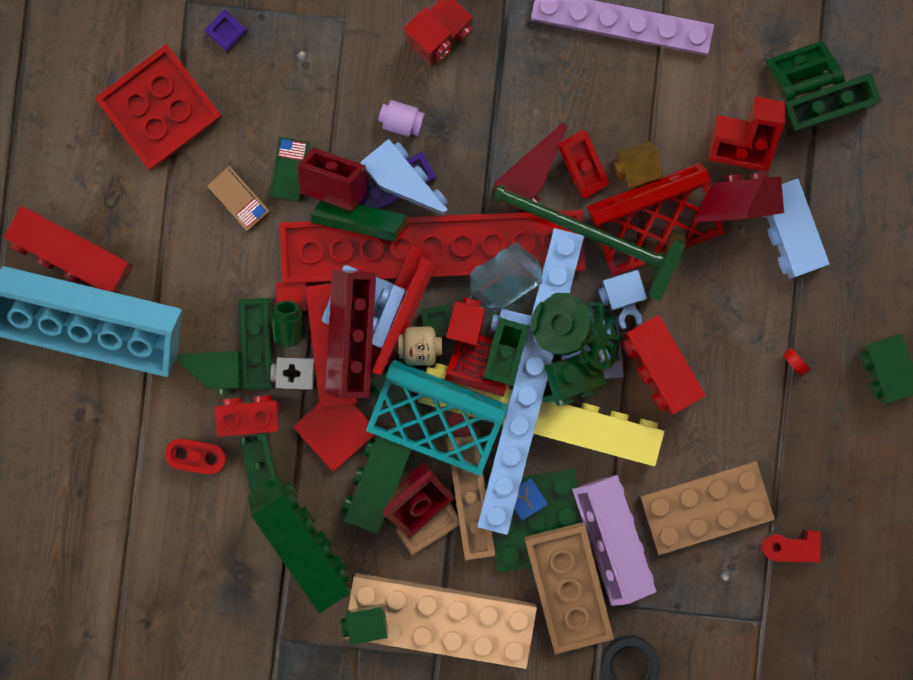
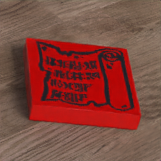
(468, 366)

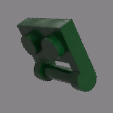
(802, 64)

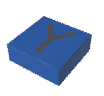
(528, 500)

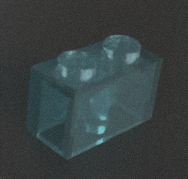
(505, 277)

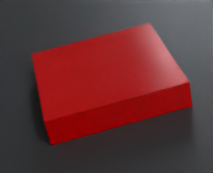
(334, 432)

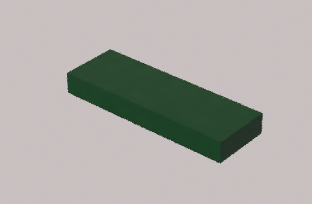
(361, 220)
(255, 343)

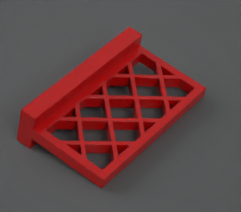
(648, 195)
(414, 278)

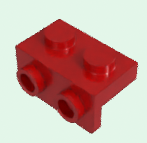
(247, 418)

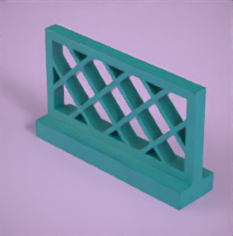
(446, 393)

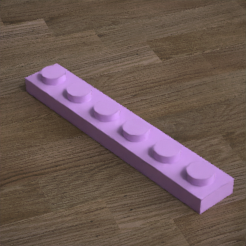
(626, 24)

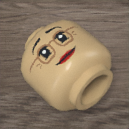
(419, 346)

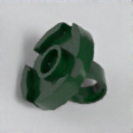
(562, 324)

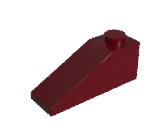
(530, 172)

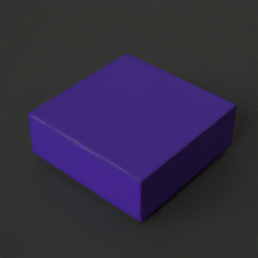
(226, 30)

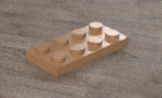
(707, 507)
(569, 588)

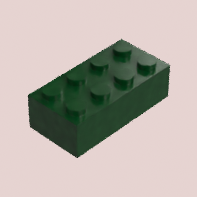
(299, 543)

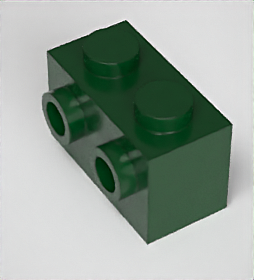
(889, 368)

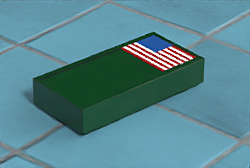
(285, 174)

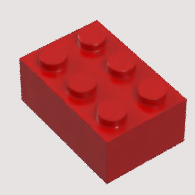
(662, 366)

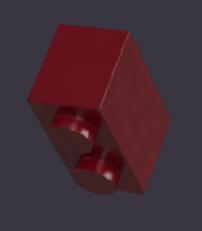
(332, 179)

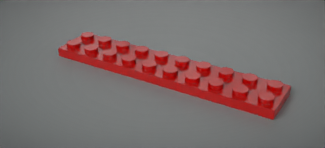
(462, 242)

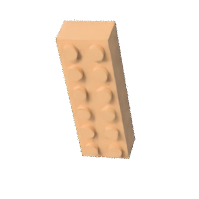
(449, 620)

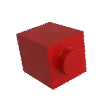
(467, 321)

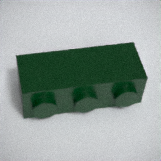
(831, 104)
(376, 483)

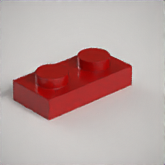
(583, 163)

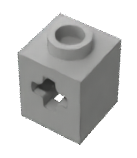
(306, 378)

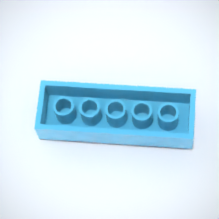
(88, 322)

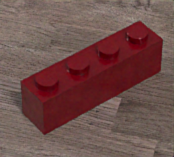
(350, 333)

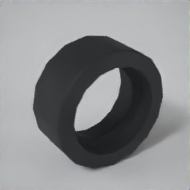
(630, 642)

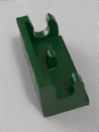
(258, 460)

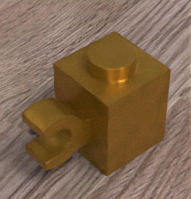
(638, 164)

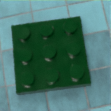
(560, 512)

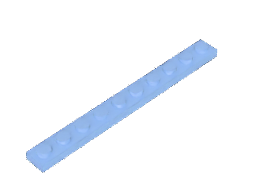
(527, 393)

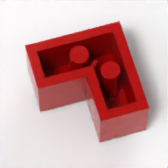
(437, 29)
(749, 141)

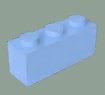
(796, 234)

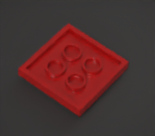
(158, 107)

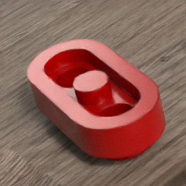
(196, 456)

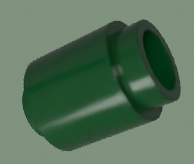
(287, 323)

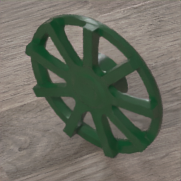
(600, 338)

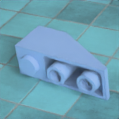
(396, 176)

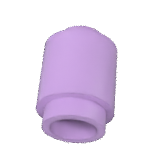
(401, 118)

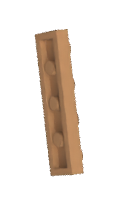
(469, 499)

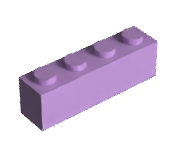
(614, 540)

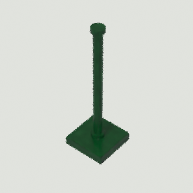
(663, 263)

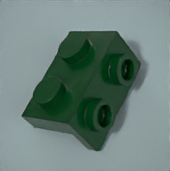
(573, 377)

